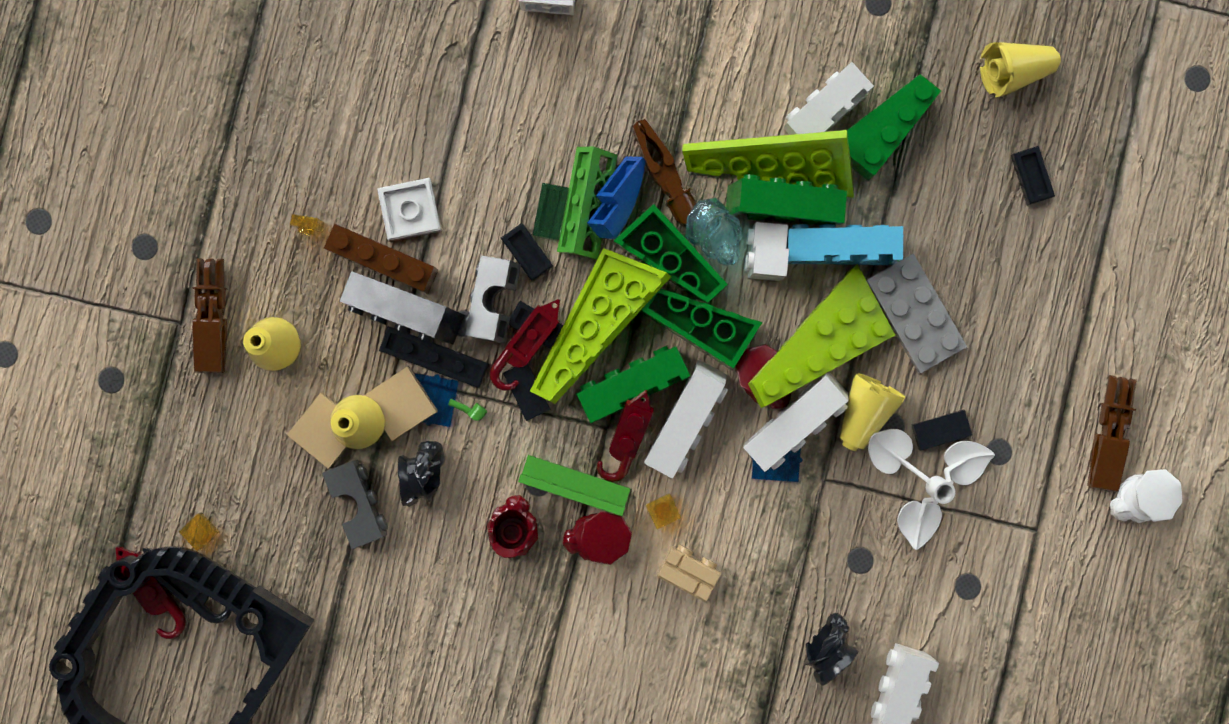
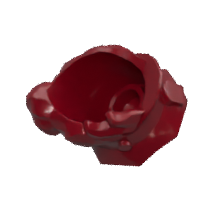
(750, 364)
(512, 528)
(599, 537)

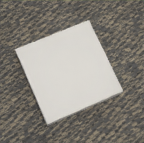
(409, 209)

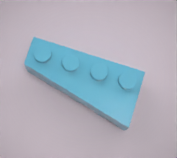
(845, 245)

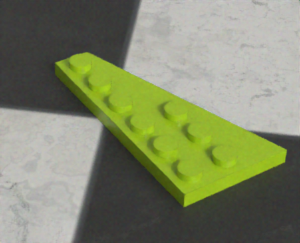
(796, 157)
(604, 307)
(831, 335)

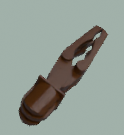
(667, 177)
(209, 326)
(1110, 451)

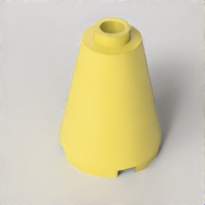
(1016, 66)
(272, 343)
(868, 410)
(357, 422)

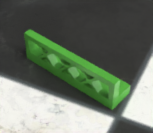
(582, 201)
(574, 485)

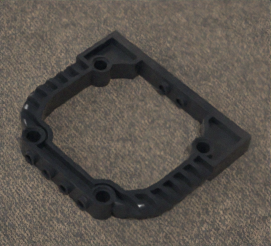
(276, 634)

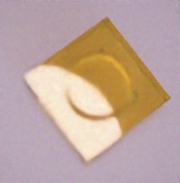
(306, 225)
(663, 511)
(199, 531)

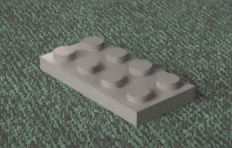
(916, 313)

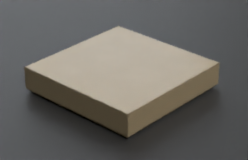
(402, 403)
(315, 433)

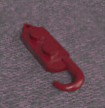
(526, 342)
(628, 436)
(155, 599)

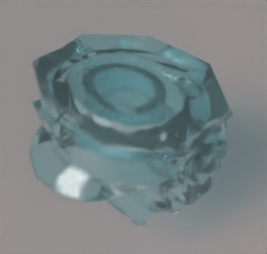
(715, 231)

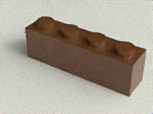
(381, 258)

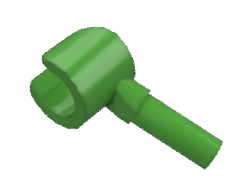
(476, 413)

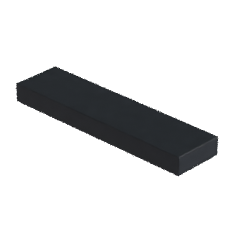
(433, 357)

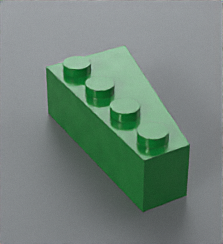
(886, 126)
(787, 201)
(660, 245)
(706, 327)
(650, 375)

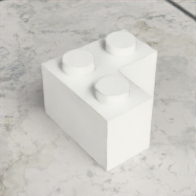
(768, 252)

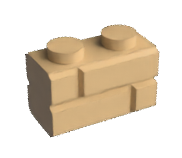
(688, 572)

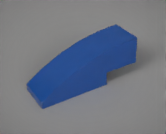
(618, 198)

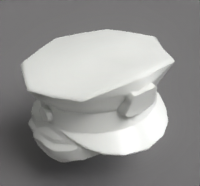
(1147, 497)

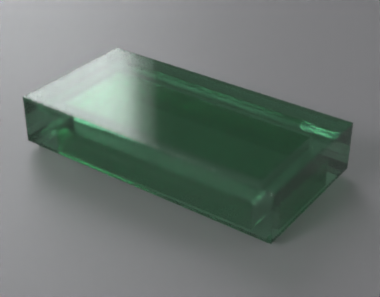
(550, 211)

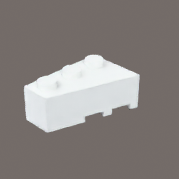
(830, 104)

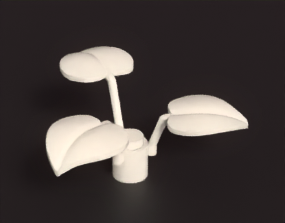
(965, 465)

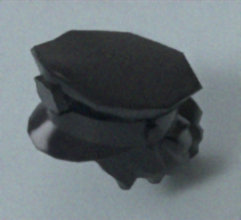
(421, 474)
(829, 651)

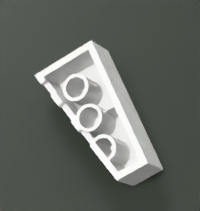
(686, 420)
(797, 422)
(903, 686)

